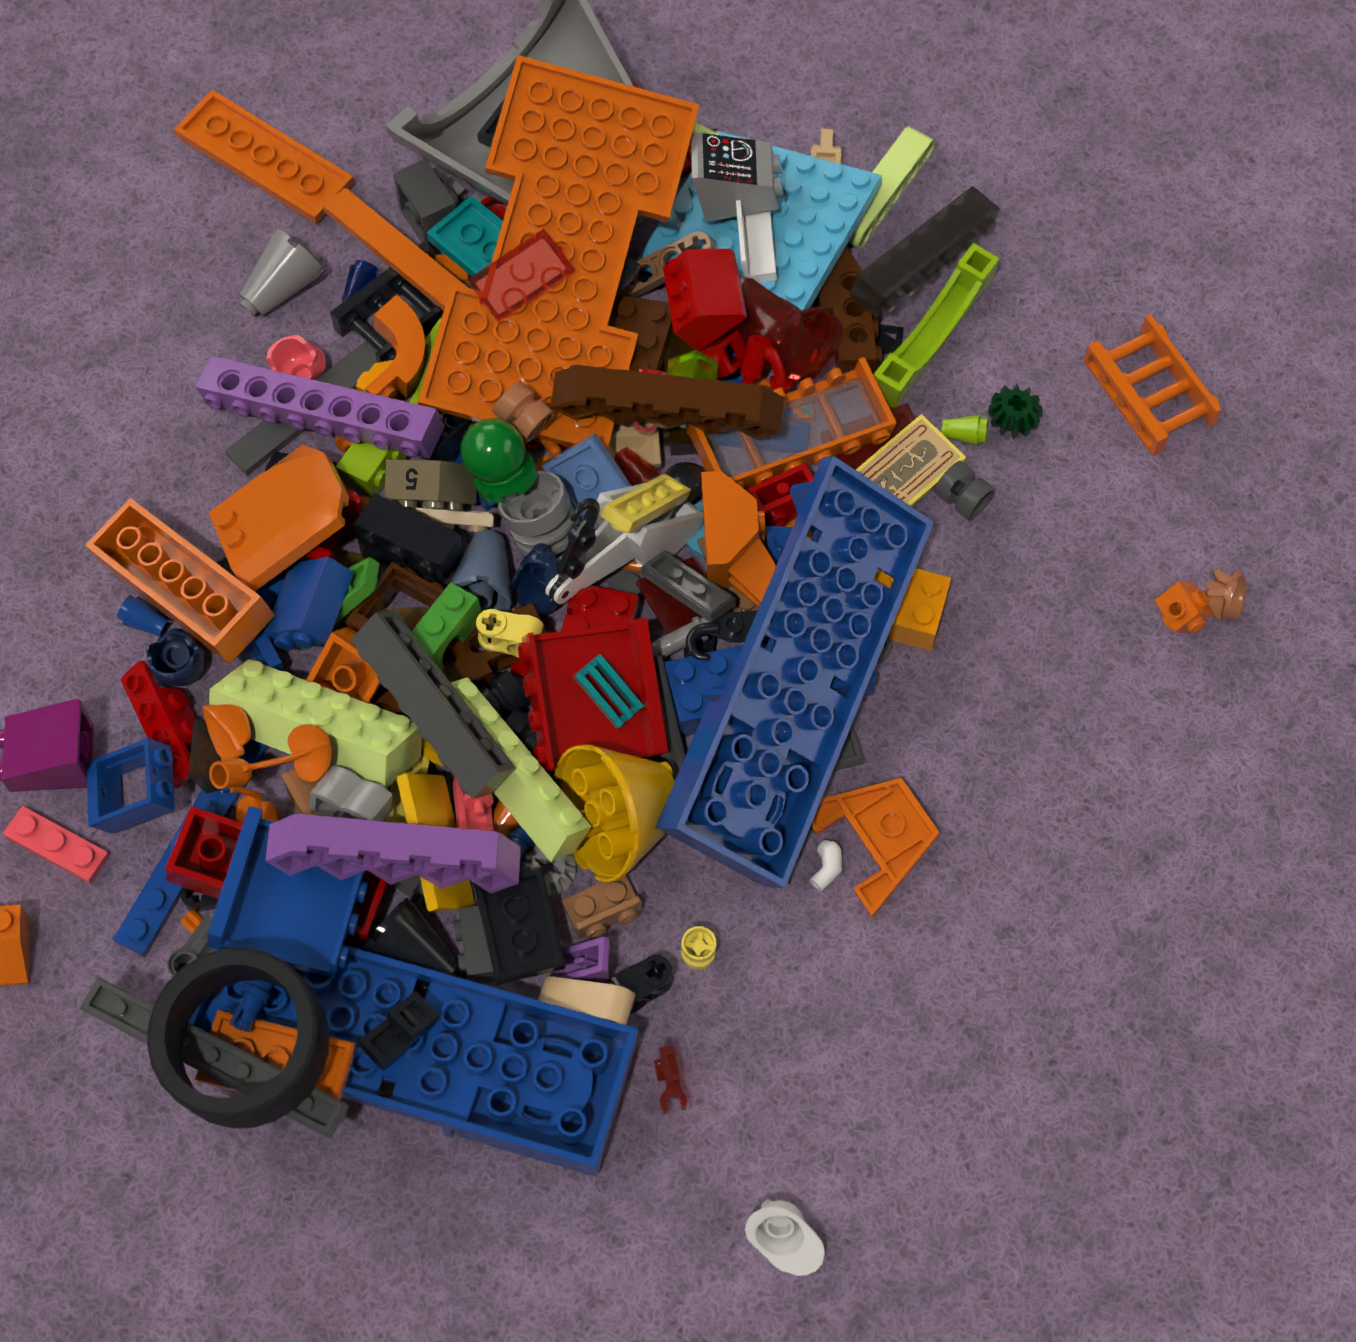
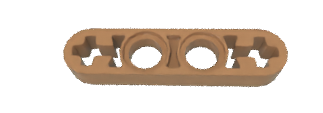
(658, 260)

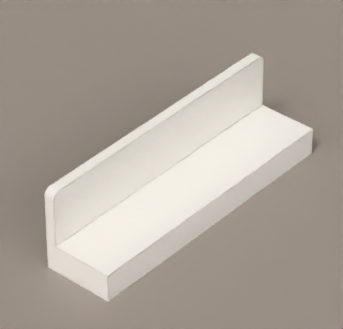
(756, 245)

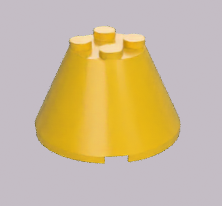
(619, 800)

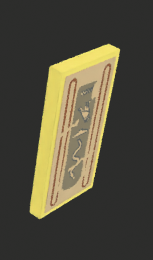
(912, 461)

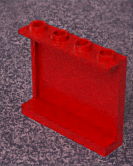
(563, 710)

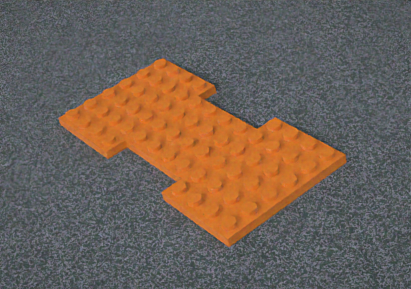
(582, 169)

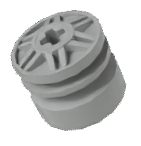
(540, 514)

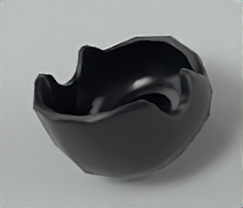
(688, 475)

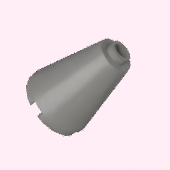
(278, 274)

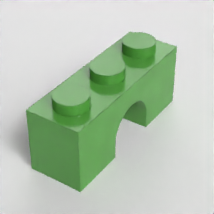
(449, 617)

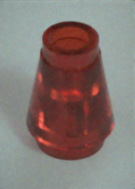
(634, 467)

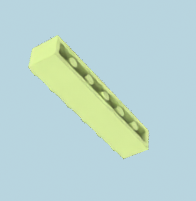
(529, 790)

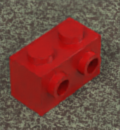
(774, 495)

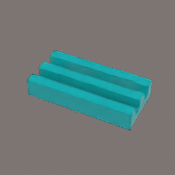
(618, 683)

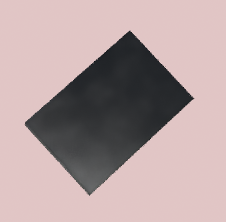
(520, 929)

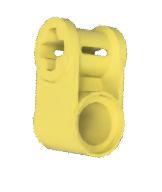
(506, 631)

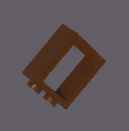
(394, 579)

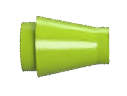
(967, 429)

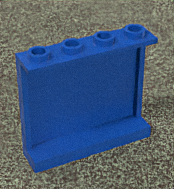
(291, 916)

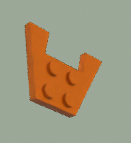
(890, 828)

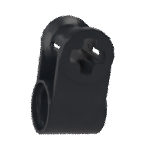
(640, 981)

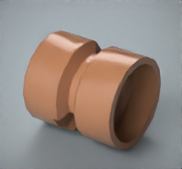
(523, 411)

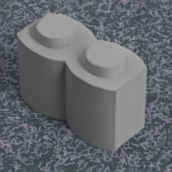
(348, 796)

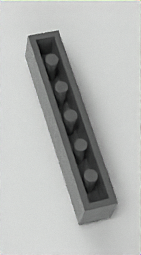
(432, 704)

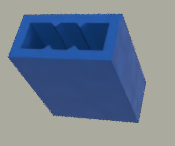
(308, 603)

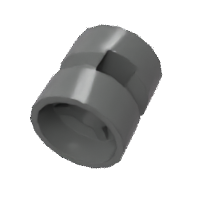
(973, 497)

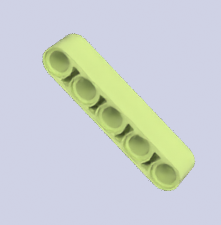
(896, 168)

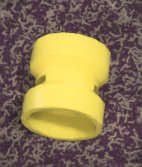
(699, 940)

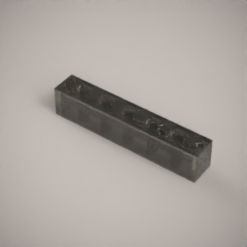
(924, 252)

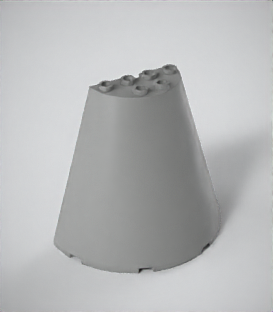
(563, 37)

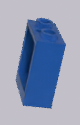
(105, 774)

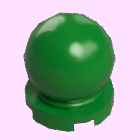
(497, 459)

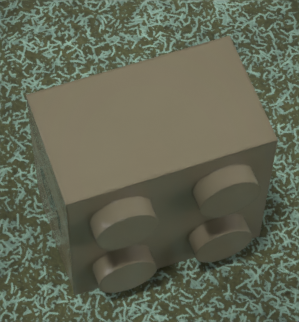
(429, 484)

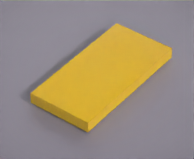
(428, 803)

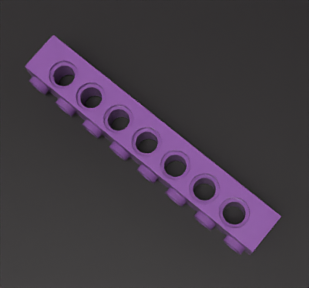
(320, 407)

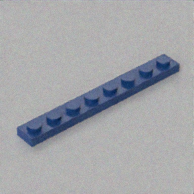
(160, 897)

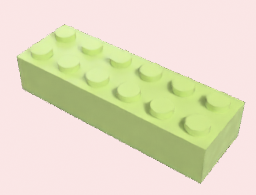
(361, 734)

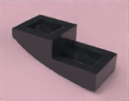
(400, 1030)

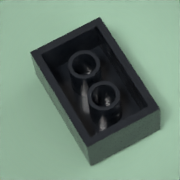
(408, 540)

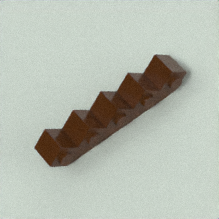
(667, 400)

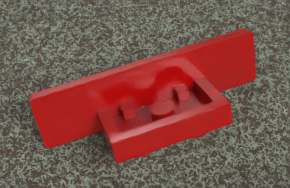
(163, 715)

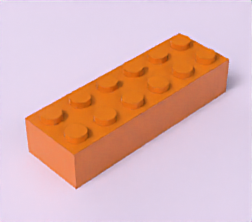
(180, 580)

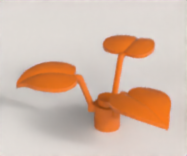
(231, 731)

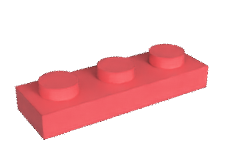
(56, 844)

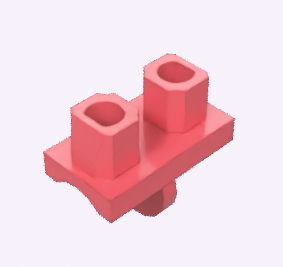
(472, 813)

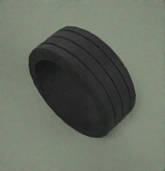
(189, 990)

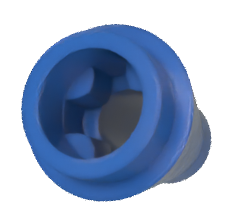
(141, 616)

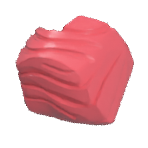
(296, 357)

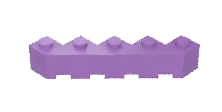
(393, 851)

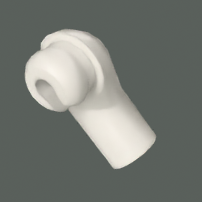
(831, 864)

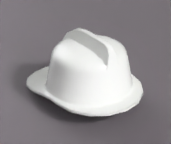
(785, 1238)

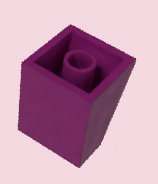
(47, 748)

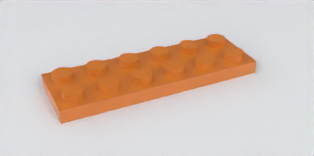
(263, 155)

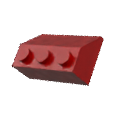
(704, 295)

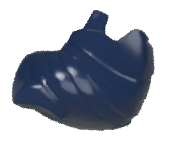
(533, 577)
(176, 658)

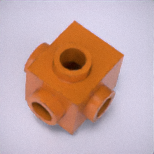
(1184, 607)

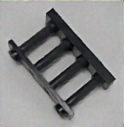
(372, 297)

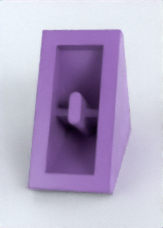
(587, 961)

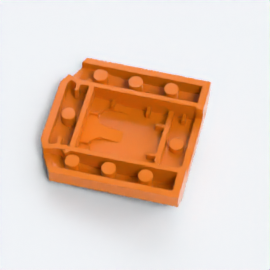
(280, 515)

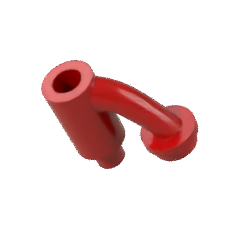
(754, 359)

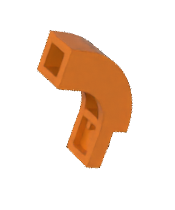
(405, 333)

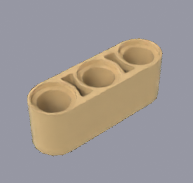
(591, 998)

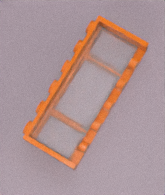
(816, 424)

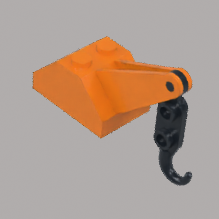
(733, 556)

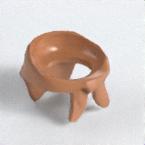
(1227, 595)

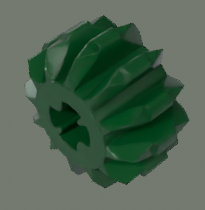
(1022, 419)

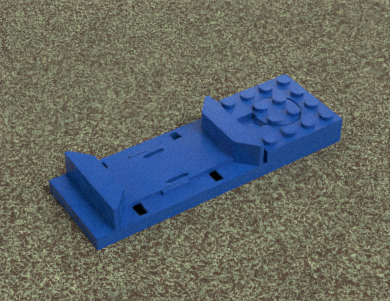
(776, 722)
(487, 1068)

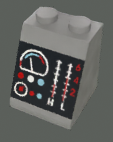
(734, 170)

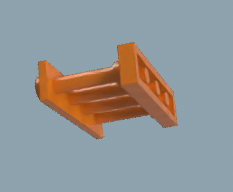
(1136, 408)

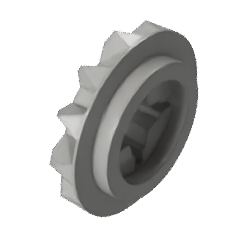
(555, 882)

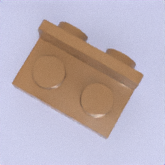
(601, 907)

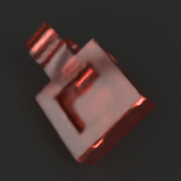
(667, 1071)

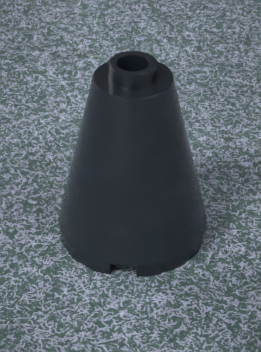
(411, 939)

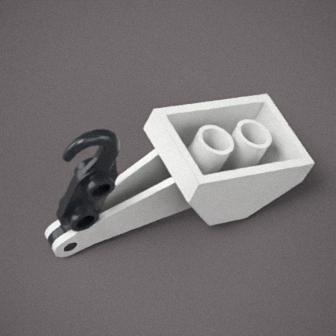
(599, 552)

